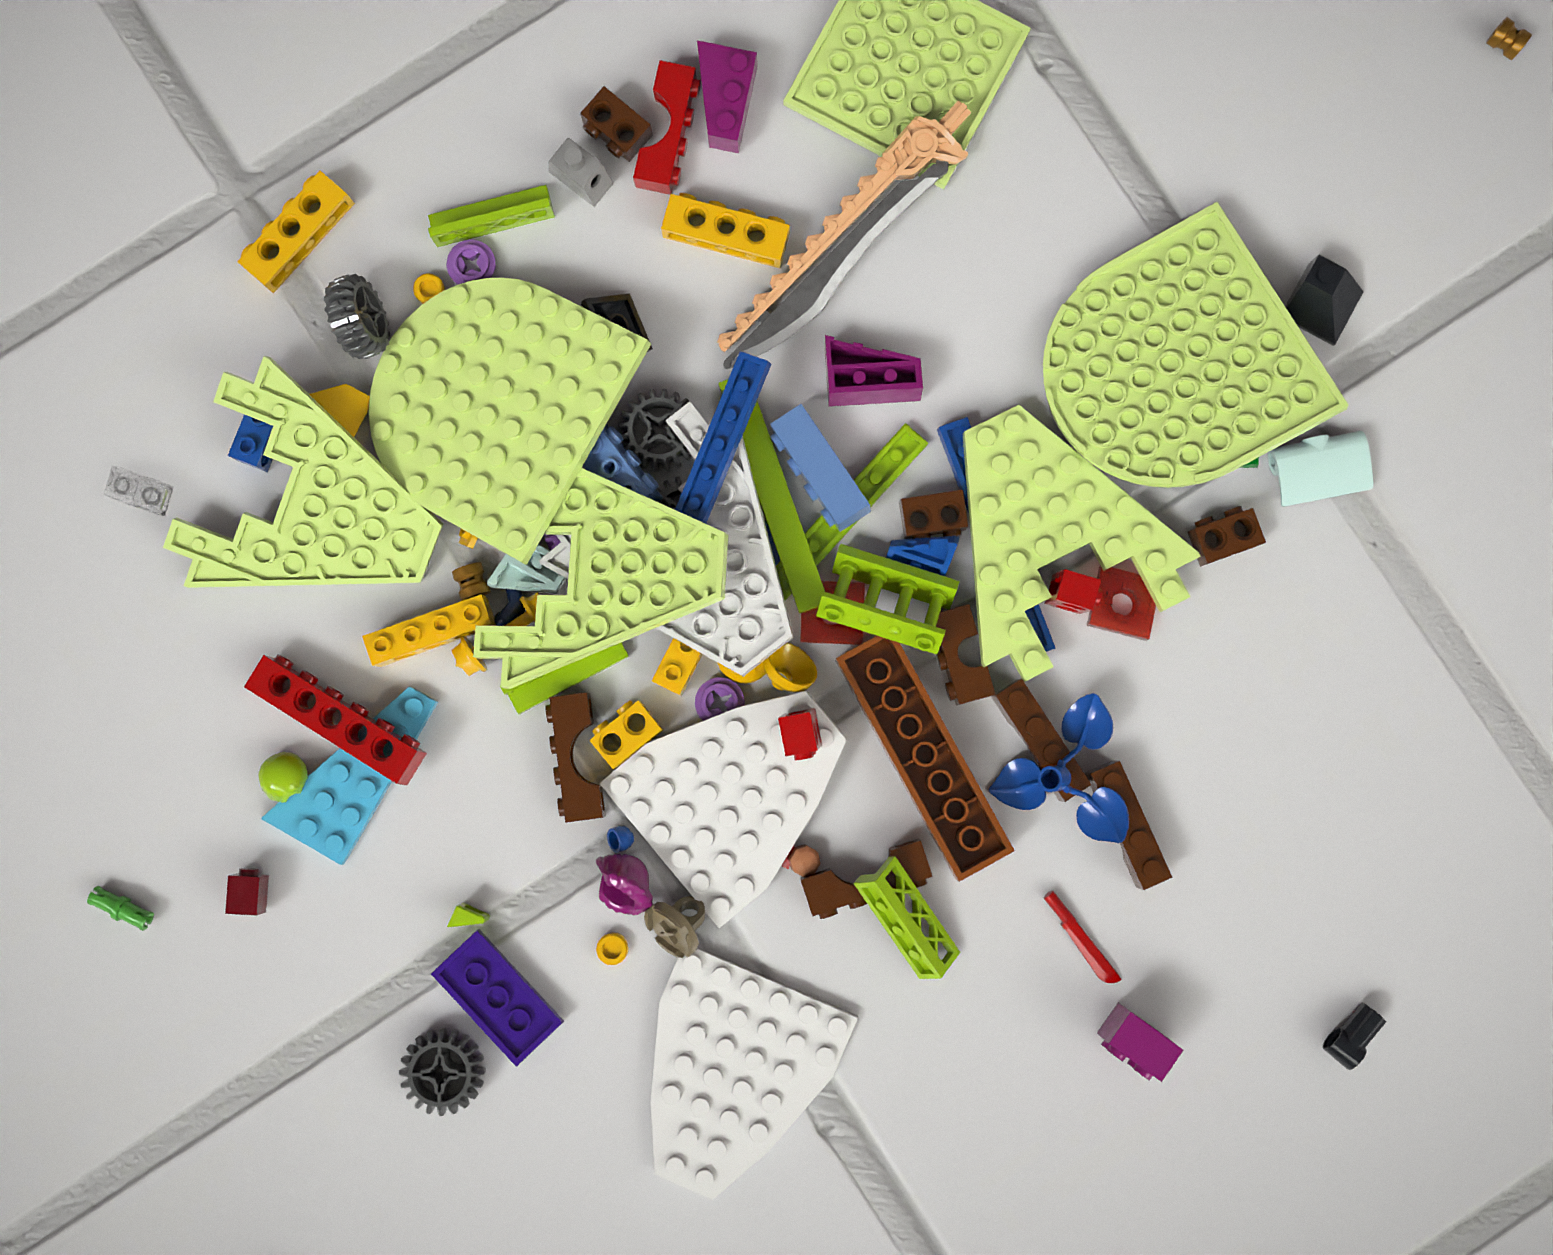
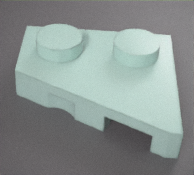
(531, 577)

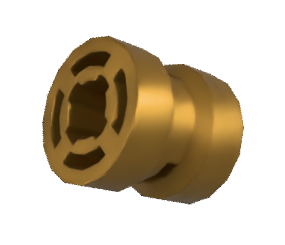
(1508, 38)
(471, 581)

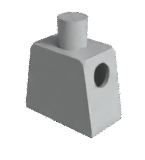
(577, 169)

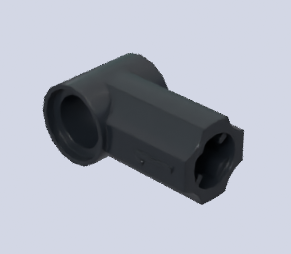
(1349, 1042)

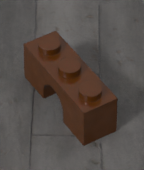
(965, 682)

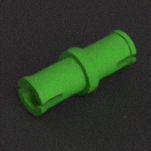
(120, 908)

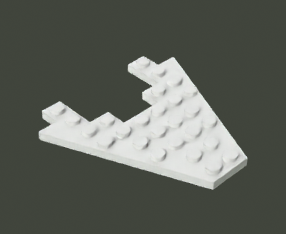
(753, 615)

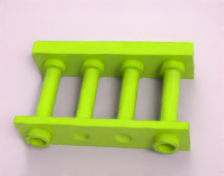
(894, 577)

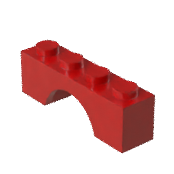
(657, 164)

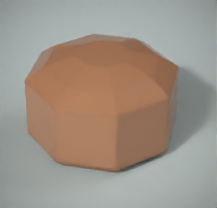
(804, 860)

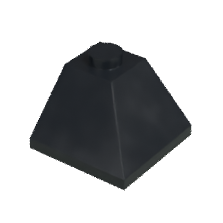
(1324, 299)
(619, 310)

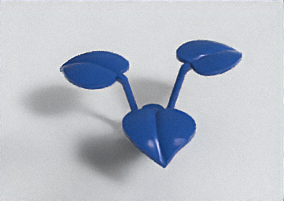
(1025, 784)

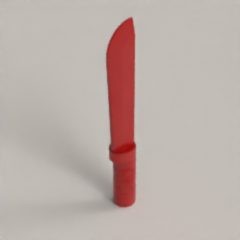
(1089, 950)

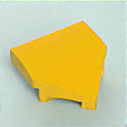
(345, 405)

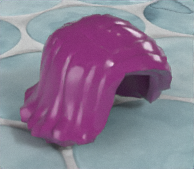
(624, 884)

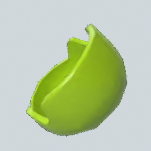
(282, 776)

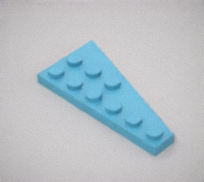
(345, 791)

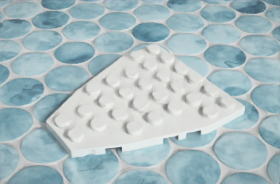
(726, 799)
(734, 1068)

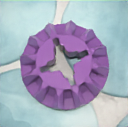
(470, 250)
(722, 687)

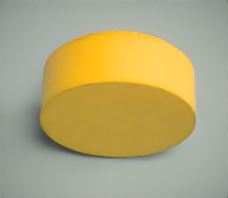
(427, 286)
(612, 948)

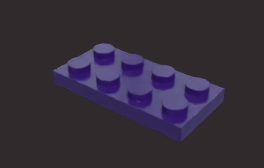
(497, 997)

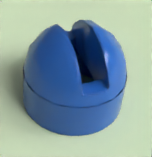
(620, 838)

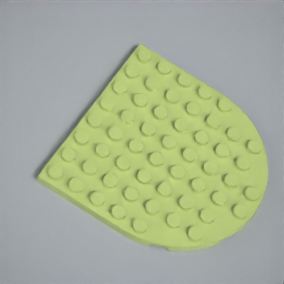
(1182, 361)
(497, 404)

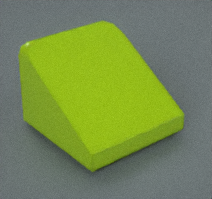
(467, 915)

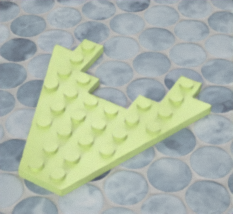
(1036, 504)
(338, 514)
(627, 574)

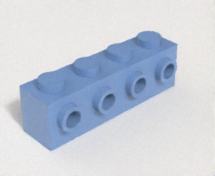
(620, 465)
(820, 468)

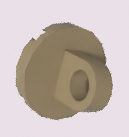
(673, 929)

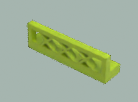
(490, 216)
(553, 683)
(905, 927)

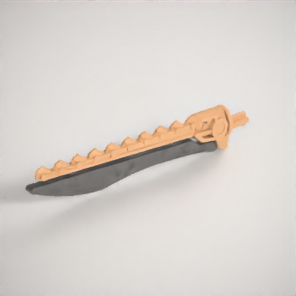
(909, 154)

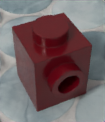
(247, 892)

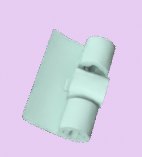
(1322, 467)

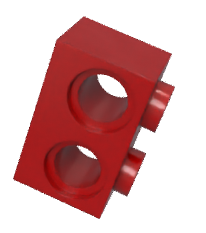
(1074, 592)
(800, 733)

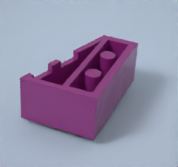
(727, 91)
(870, 376)

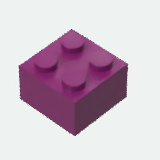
(1131, 1037)

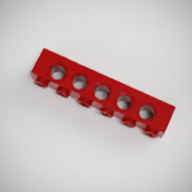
(267, 684)

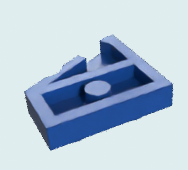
(929, 554)

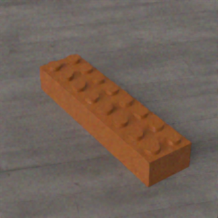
(924, 756)

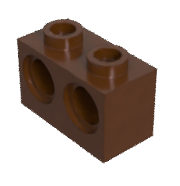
(621, 120)
(931, 508)
(1227, 540)

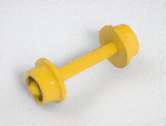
(464, 650)

